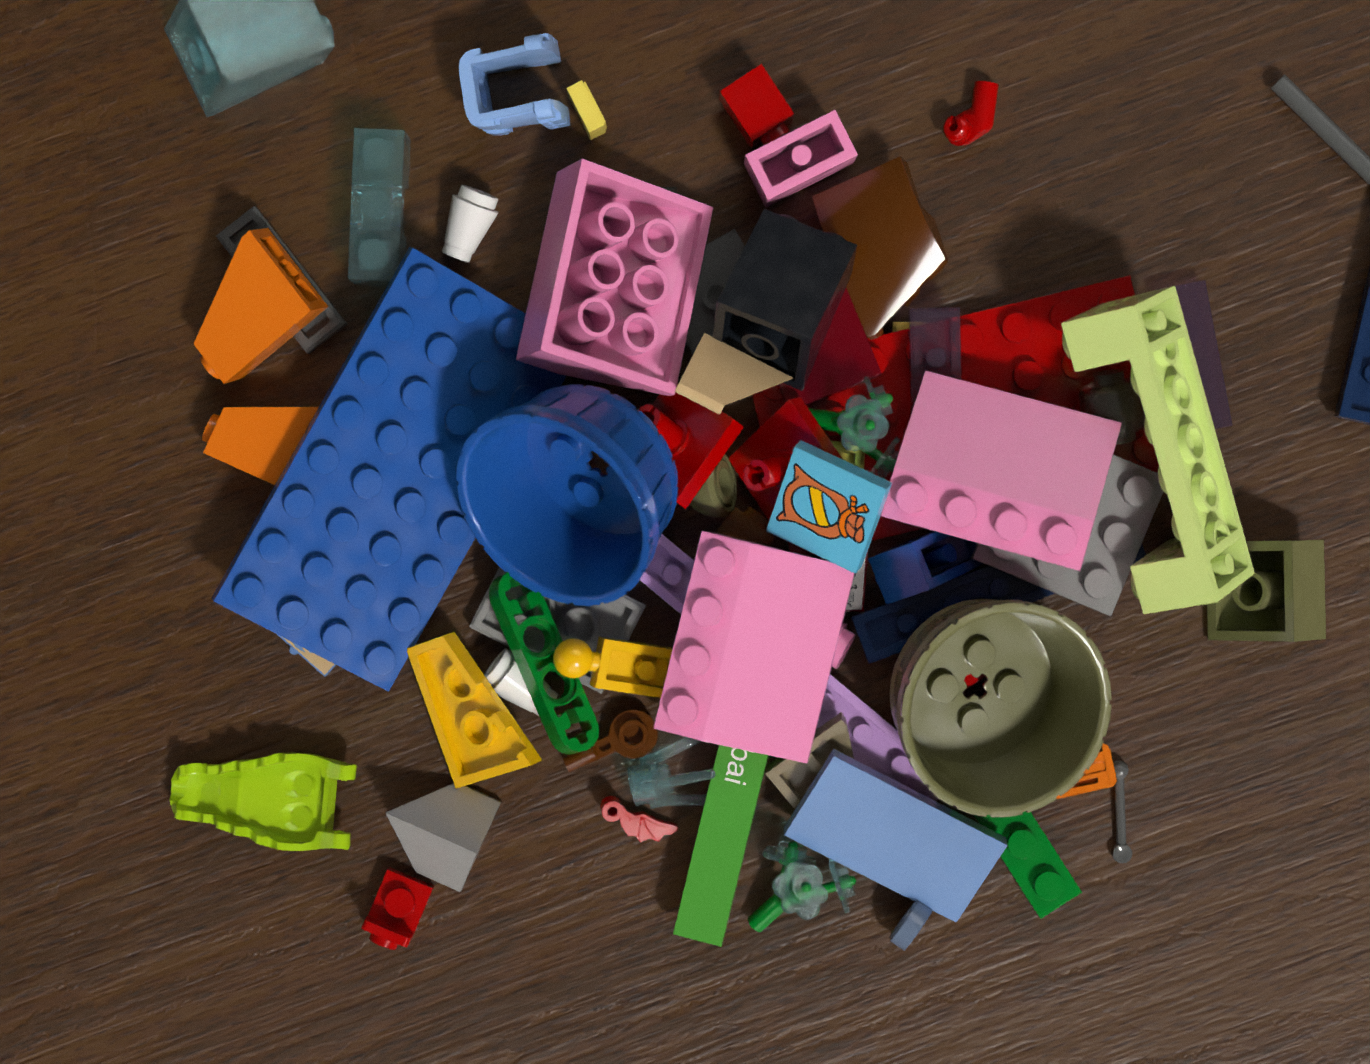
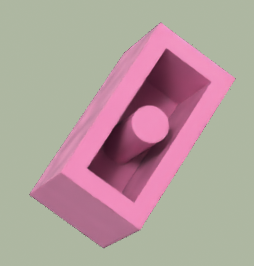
(800, 158)

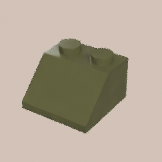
(1280, 600)

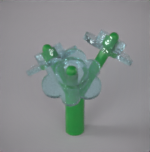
(862, 425)
(800, 885)

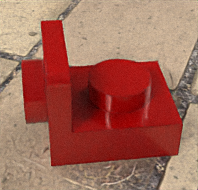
(397, 909)

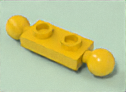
(616, 664)

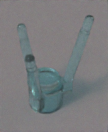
(653, 782)

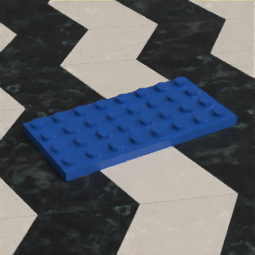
(369, 501)

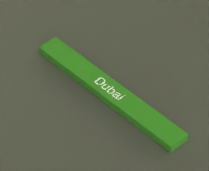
(720, 845)

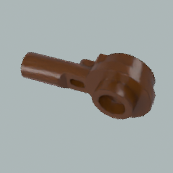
(629, 735)

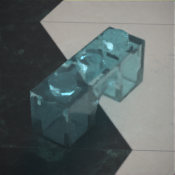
(377, 204)

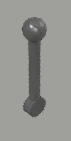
(1120, 852)

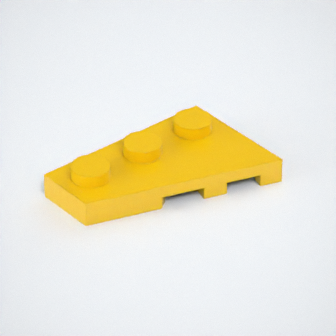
(467, 713)

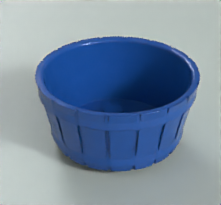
(550, 513)

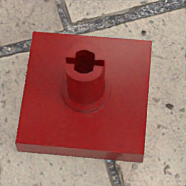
(695, 438)
(766, 454)

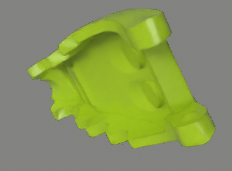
(272, 799)

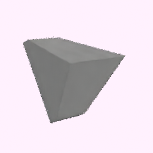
(444, 832)

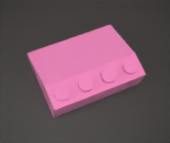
(615, 280)
(1002, 470)
(754, 647)

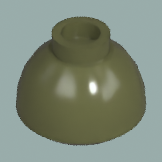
(718, 493)

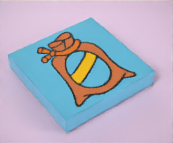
(828, 506)

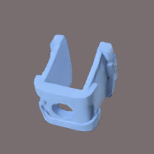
(473, 71)

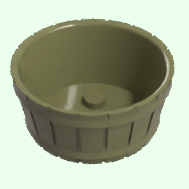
(1029, 728)

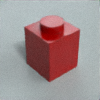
(757, 107)

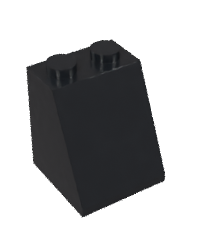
(784, 294)

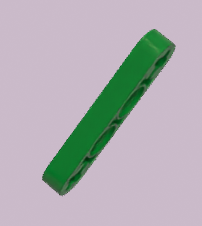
(536, 665)

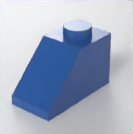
(921, 564)

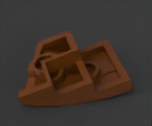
(893, 236)

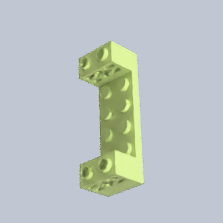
(1209, 543)

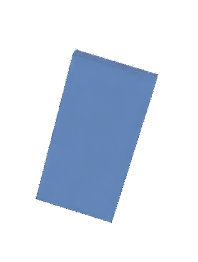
(895, 835)

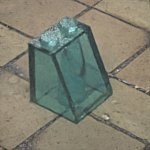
(246, 46)

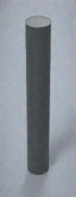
(1323, 126)

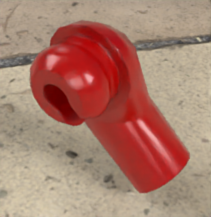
(977, 119)

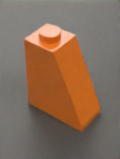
(255, 308)
(257, 437)

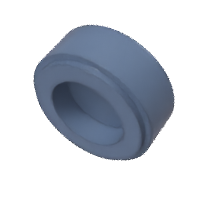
(910, 925)

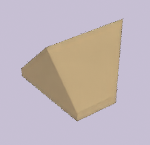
(724, 375)

